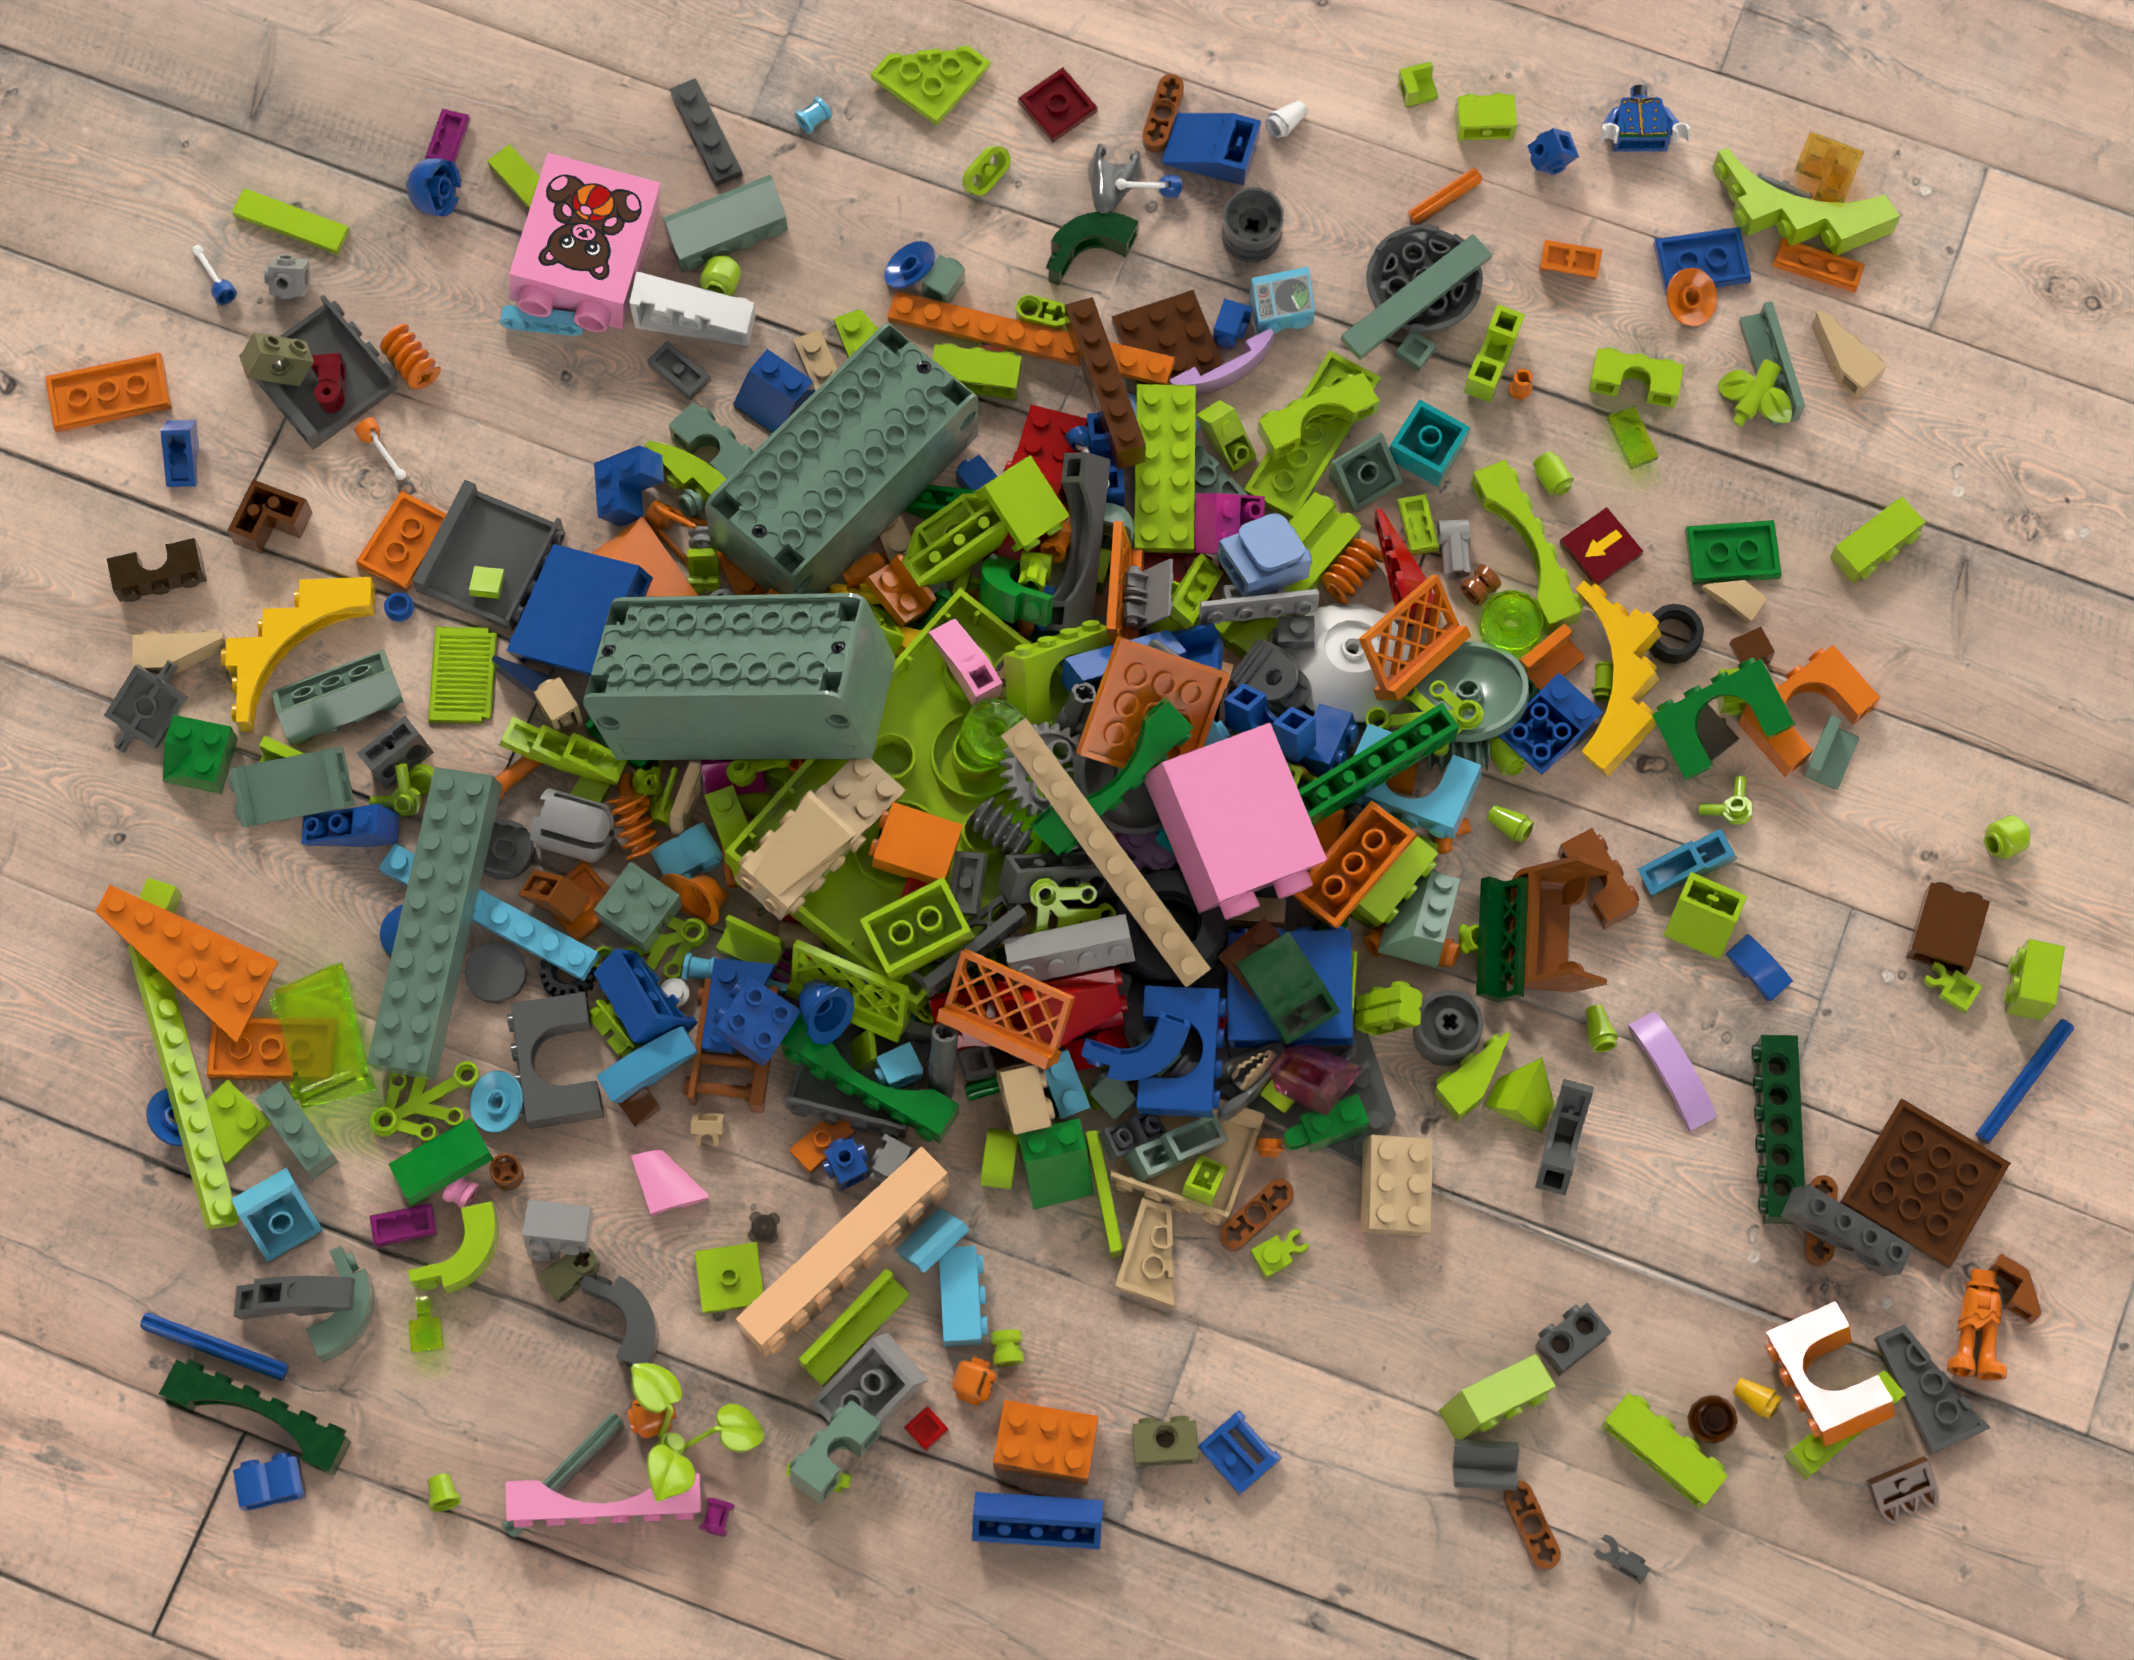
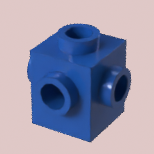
(1552, 151)
(850, 1172)

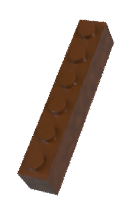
(1105, 383)

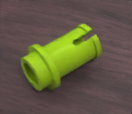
(1603, 681)

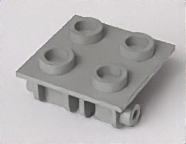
(1148, 594)

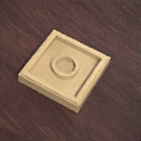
(686, 799)

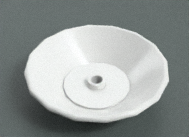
(1334, 673)

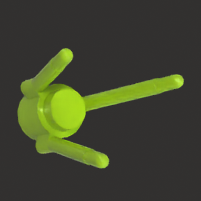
(661, 808)

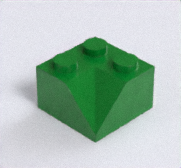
(198, 754)

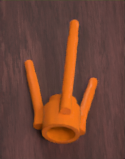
(664, 516)

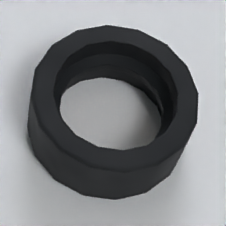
(1693, 621)

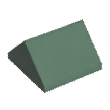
(1365, 472)

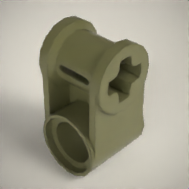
(566, 1274)

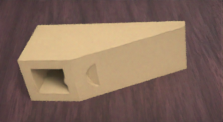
(1848, 359)
(181, 647)

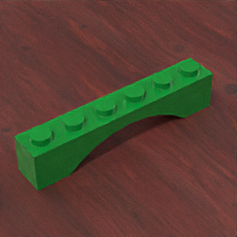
(1159, 733)
(922, 1110)

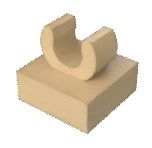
(707, 1124)

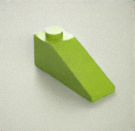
(726, 816)

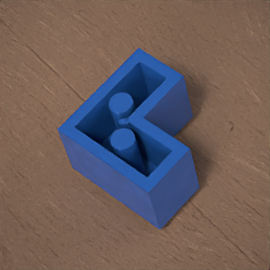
(622, 479)

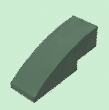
(1176, 1148)

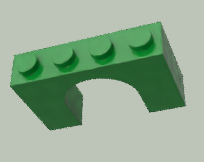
(1680, 720)

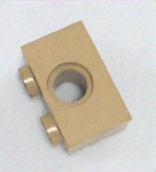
(558, 706)

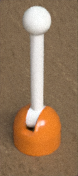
(369, 431)

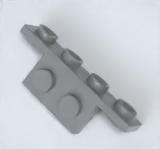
(1271, 605)

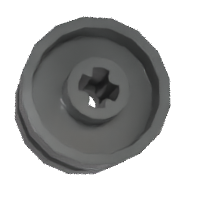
(1448, 1010)

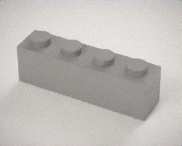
(1071, 949)

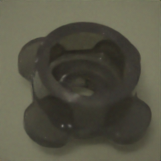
(757, 1234)

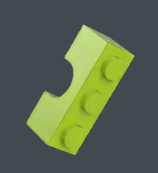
(1494, 354)
(1659, 376)

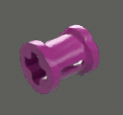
(716, 1517)

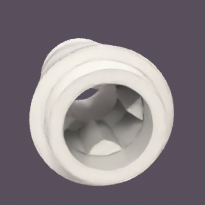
(1285, 119)

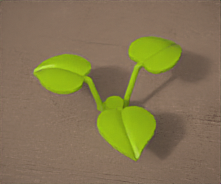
(667, 1469)

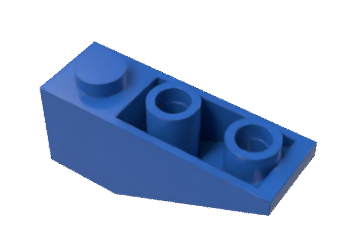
(351, 827)

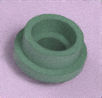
(691, 503)

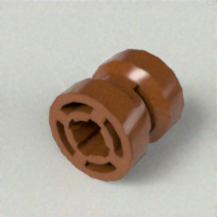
(1480, 585)
(505, 1166)

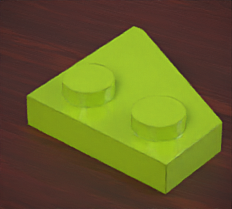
(234, 1121)

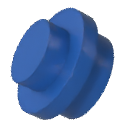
(399, 607)

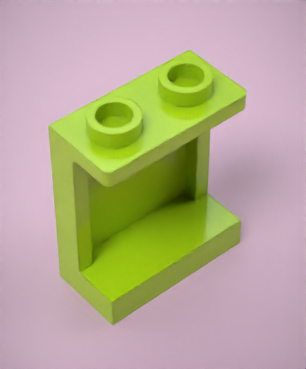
(1024, 503)

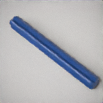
(2024, 1081)
(214, 1346)

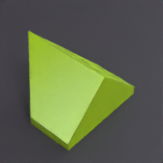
(1524, 1096)

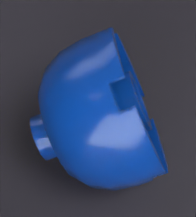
(433, 186)

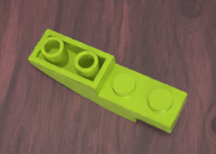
(686, 470)

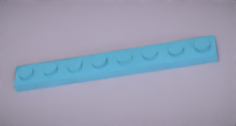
(510, 923)

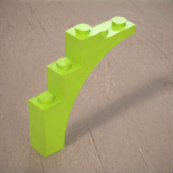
(1798, 218)

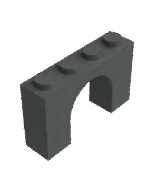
(533, 1025)

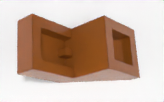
(2023, 1299)

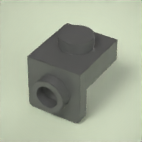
(1294, 632)

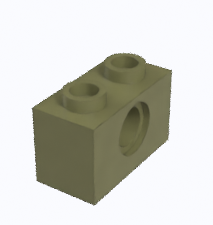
(276, 359)
(1149, 1453)

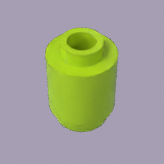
(1553, 474)
(1505, 757)

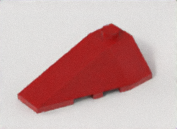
(1400, 566)

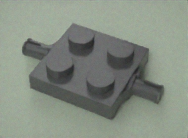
(146, 706)

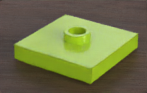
(729, 1277)

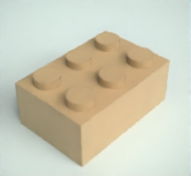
(1024, 1097)
(1396, 1185)

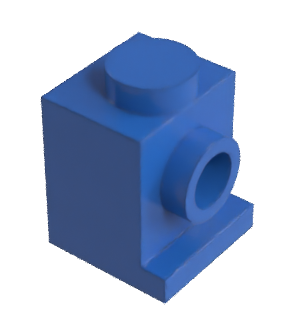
(1231, 323)

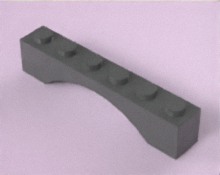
(1085, 487)

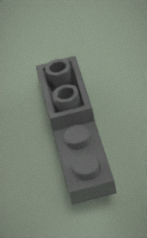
(294, 1295)

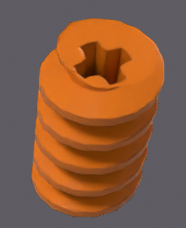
(409, 357)
(1350, 568)
(634, 825)

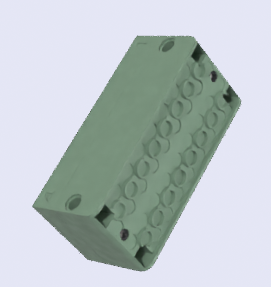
(842, 466)
(740, 677)

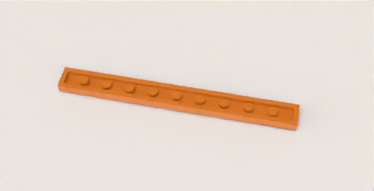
(1020, 336)

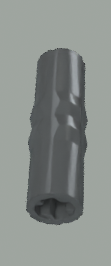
(943, 1059)

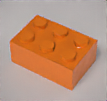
(1045, 1442)

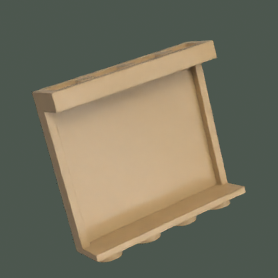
(1168, 1187)

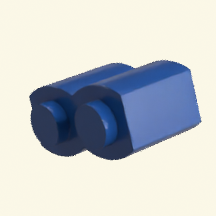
(269, 1482)

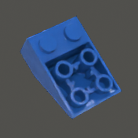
(1213, 145)
(1552, 724)

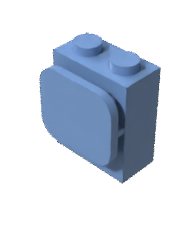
(1264, 556)

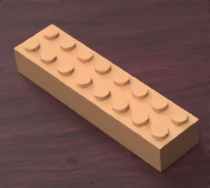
(844, 1252)

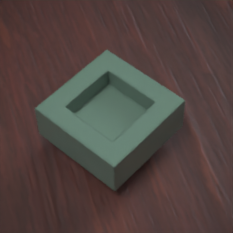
(1415, 350)

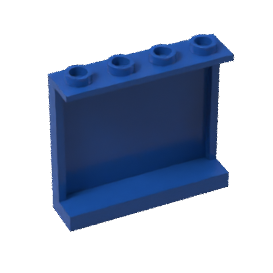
(571, 607)
(1331, 958)

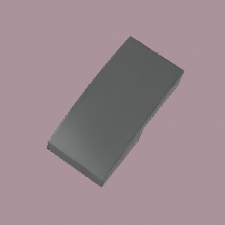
(1125, 1136)

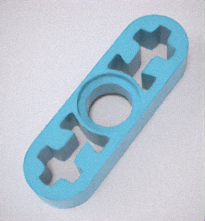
(558, 322)

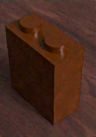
(1948, 927)

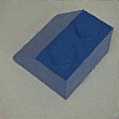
(772, 391)

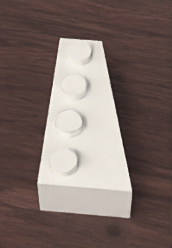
(690, 311)

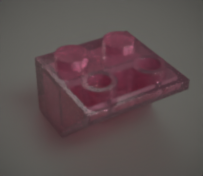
(1313, 1076)

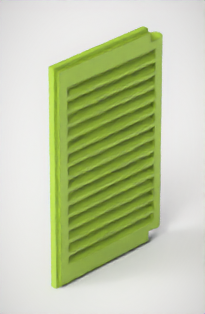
(462, 675)

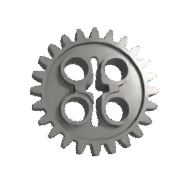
(1016, 774)

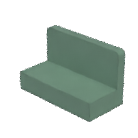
(1831, 754)

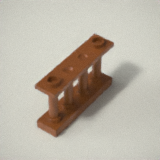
(752, 1093)

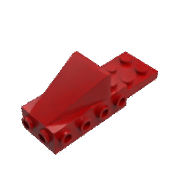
(1046, 443)
(1094, 1006)

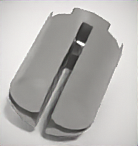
(573, 826)

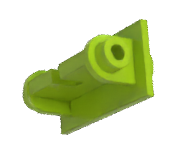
(605, 1021)

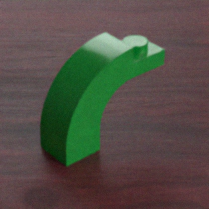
(1007, 598)

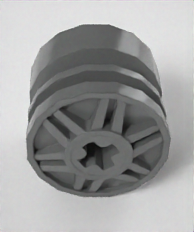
(1257, 211)

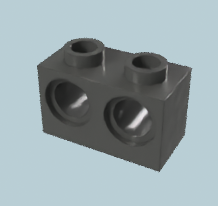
(395, 746)
(1577, 1343)

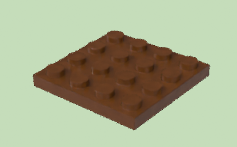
(1925, 1183)

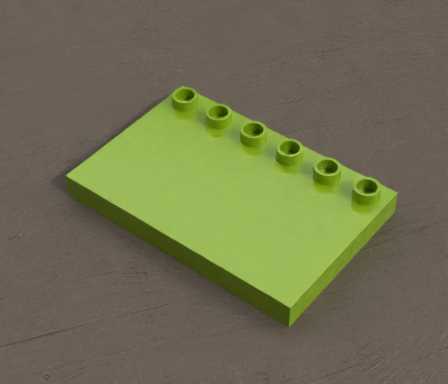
(924, 755)

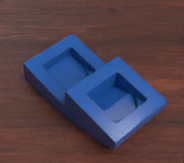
(1759, 966)

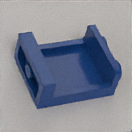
(1202, 644)

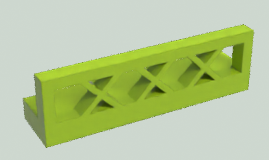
(853, 1328)

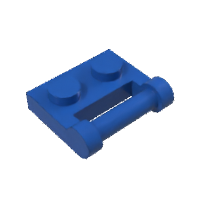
(1231, 1459)

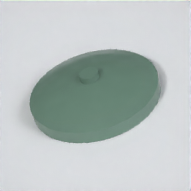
(1486, 676)

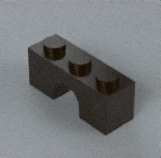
(182, 569)

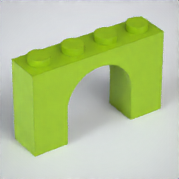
(1031, 667)

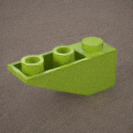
(1466, 1087)

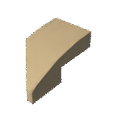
(1738, 596)

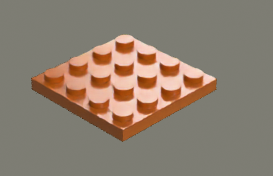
(1133, 685)

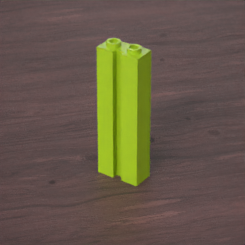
(1326, 536)

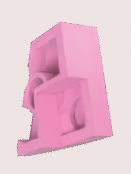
(665, 1183)

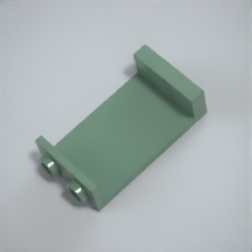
(291, 787)

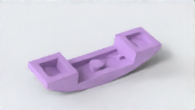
(1229, 373)
(1675, 1070)

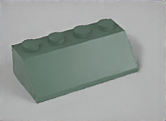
(725, 223)
(337, 697)

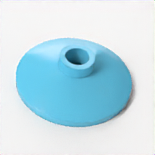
(487, 1099)

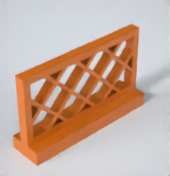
(1121, 558)
(1421, 658)
(1004, 1034)

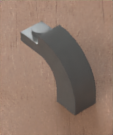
(1563, 1137)
(642, 1330)

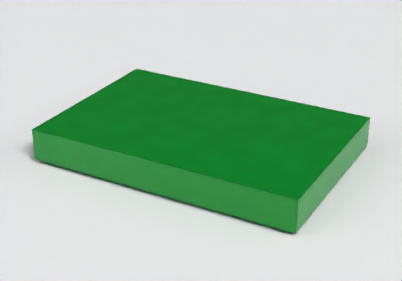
(1733, 552)
(440, 1161)

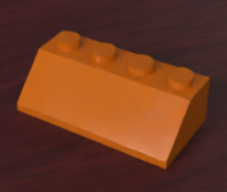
(1355, 864)

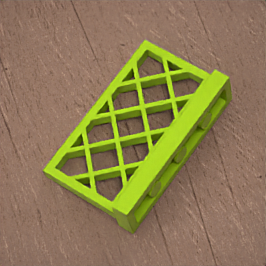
(881, 1016)

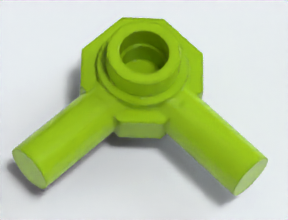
(405, 799)
(1736, 809)

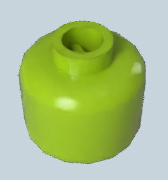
(721, 275)
(2007, 837)

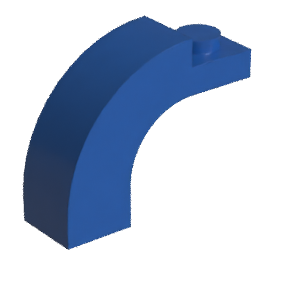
(1144, 1059)

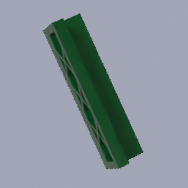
(1497, 940)

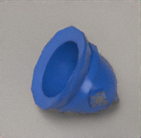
(825, 1010)

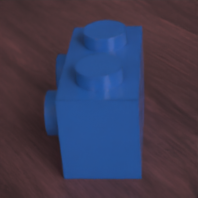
(1333, 735)

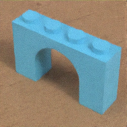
(1440, 810)

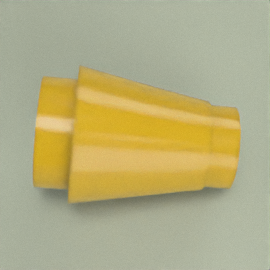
(1757, 1397)

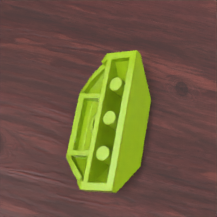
(953, 540)

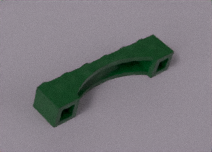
(192, 1388)

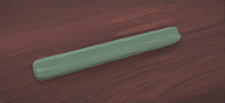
(577, 1459)

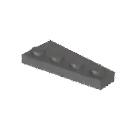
(1932, 1400)

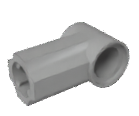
(1454, 540)

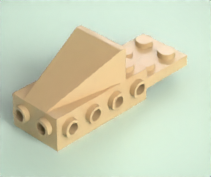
(817, 836)

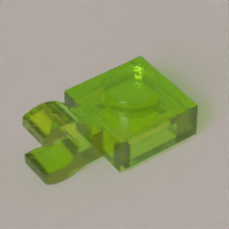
(425, 1332)

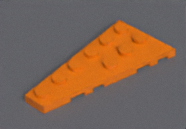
(201, 964)

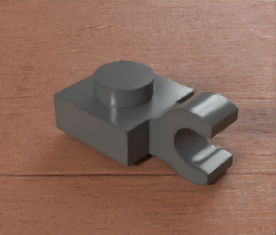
(1628, 1564)

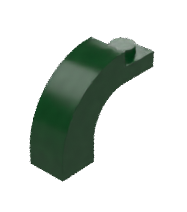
(1089, 231)

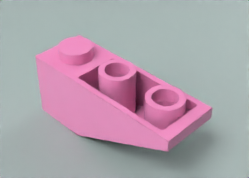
(966, 662)

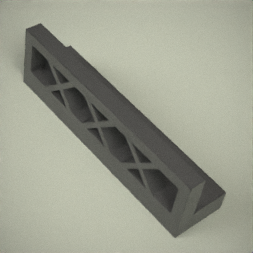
(982, 944)

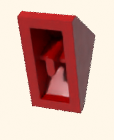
(1114, 1038)

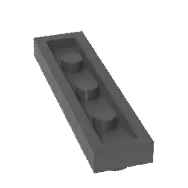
(706, 132)

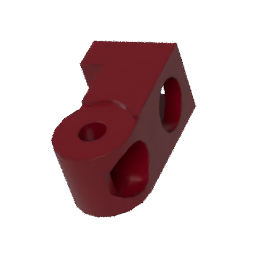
(331, 381)

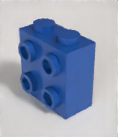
(755, 1020)

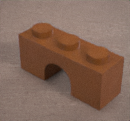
(1616, 899)

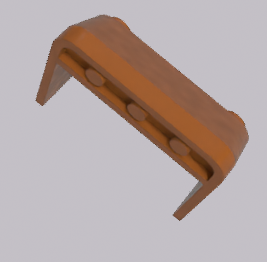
(1551, 892)

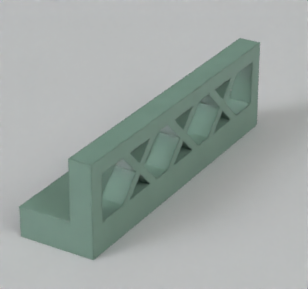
(1766, 341)

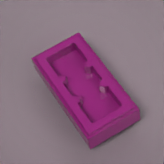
(448, 135)
(403, 1225)

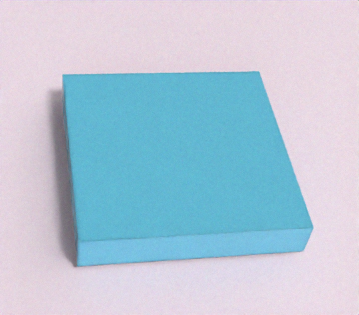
(932, 1240)

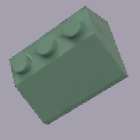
(1422, 921)

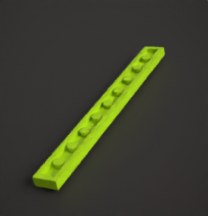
(185, 1095)

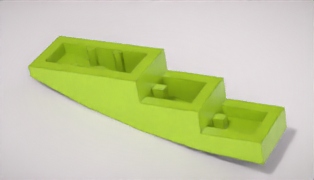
(562, 752)

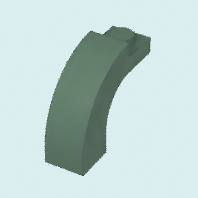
(345, 1328)

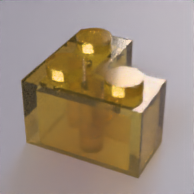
(1831, 164)

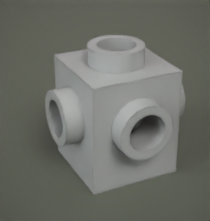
(288, 276)

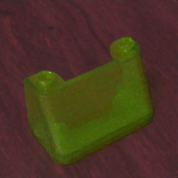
(322, 1037)

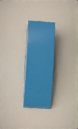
(1697, 857)
(647, 1064)

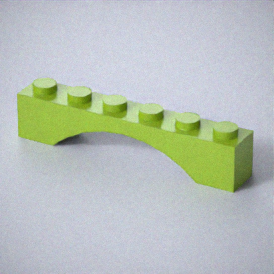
(1501, 495)

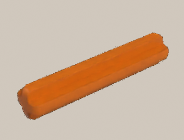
(1445, 196)

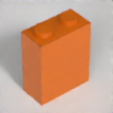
(915, 844)

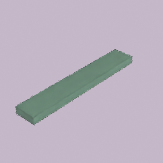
(1416, 297)

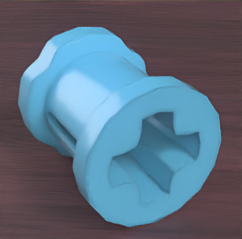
(813, 115)
(697, 967)

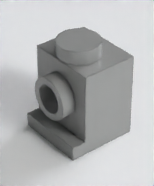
(889, 1158)

